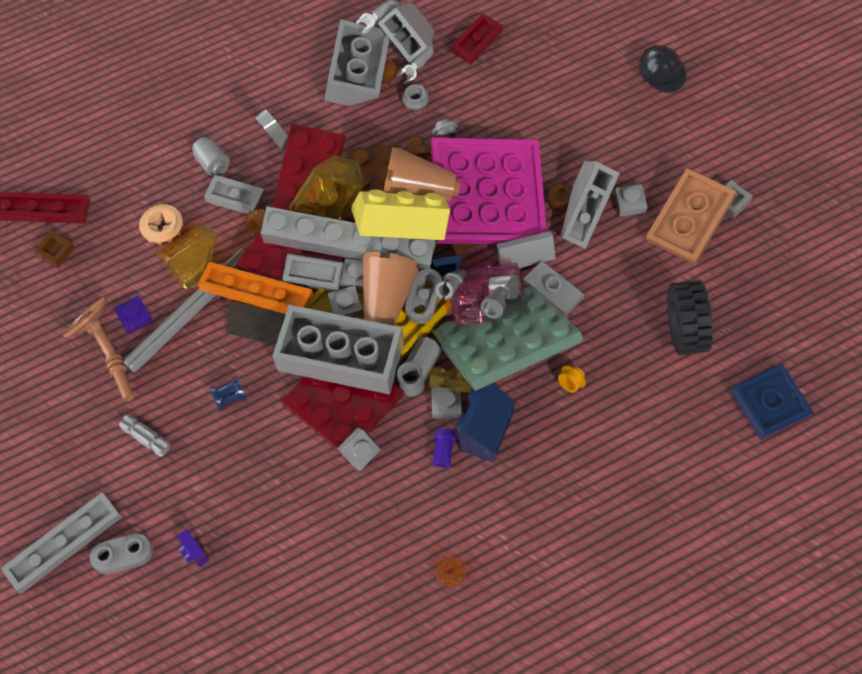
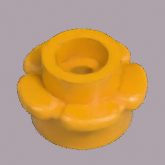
(571, 378)

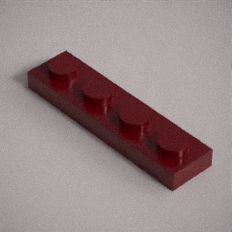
(44, 207)

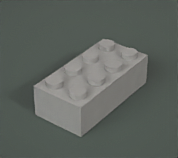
(339, 349)

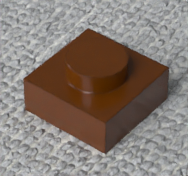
(54, 249)

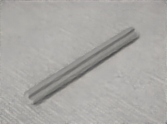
(173, 323)

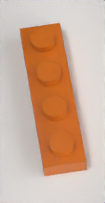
(253, 288)

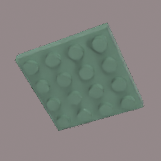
(501, 346)

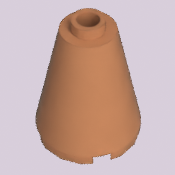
(419, 176)
(386, 285)

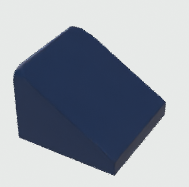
(446, 263)

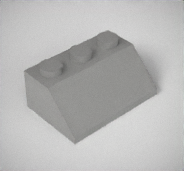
(356, 64)

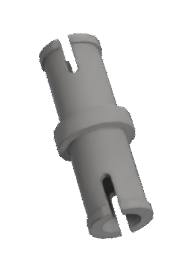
(450, 283)

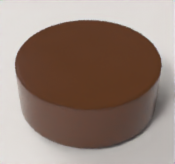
(558, 197)

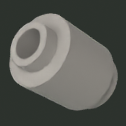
(210, 156)

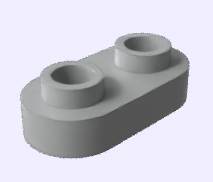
(423, 298)
(120, 554)

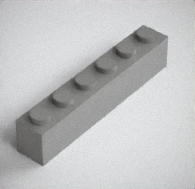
(338, 237)

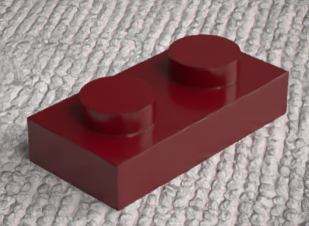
(477, 38)

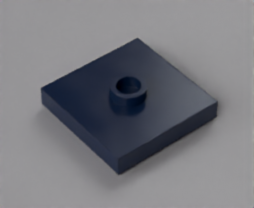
(771, 402)

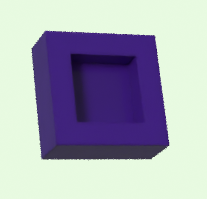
(133, 314)
(191, 549)

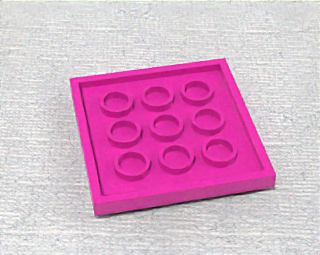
(497, 192)

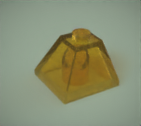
(329, 188)
(189, 255)

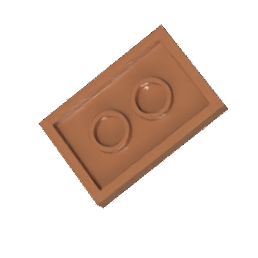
(691, 216)

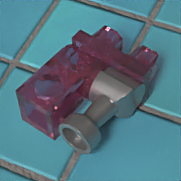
(485, 292)

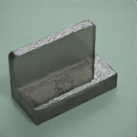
(254, 322)

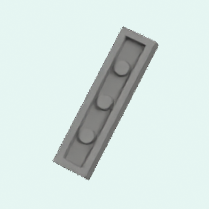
(61, 543)

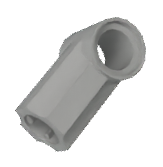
(418, 365)

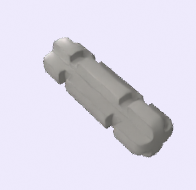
(145, 435)

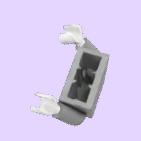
(407, 30)

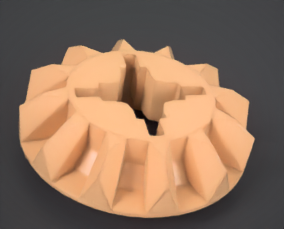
(153, 218)

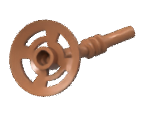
(89, 321)

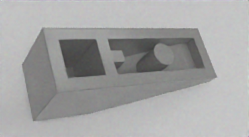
(587, 202)

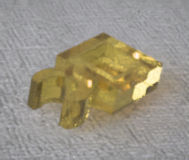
(453, 379)

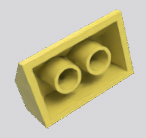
(401, 215)

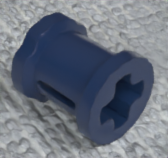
(228, 393)

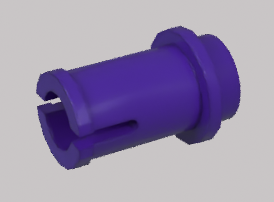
(443, 448)

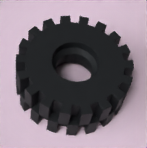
(689, 317)

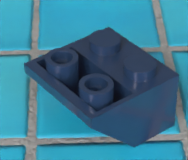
(485, 422)

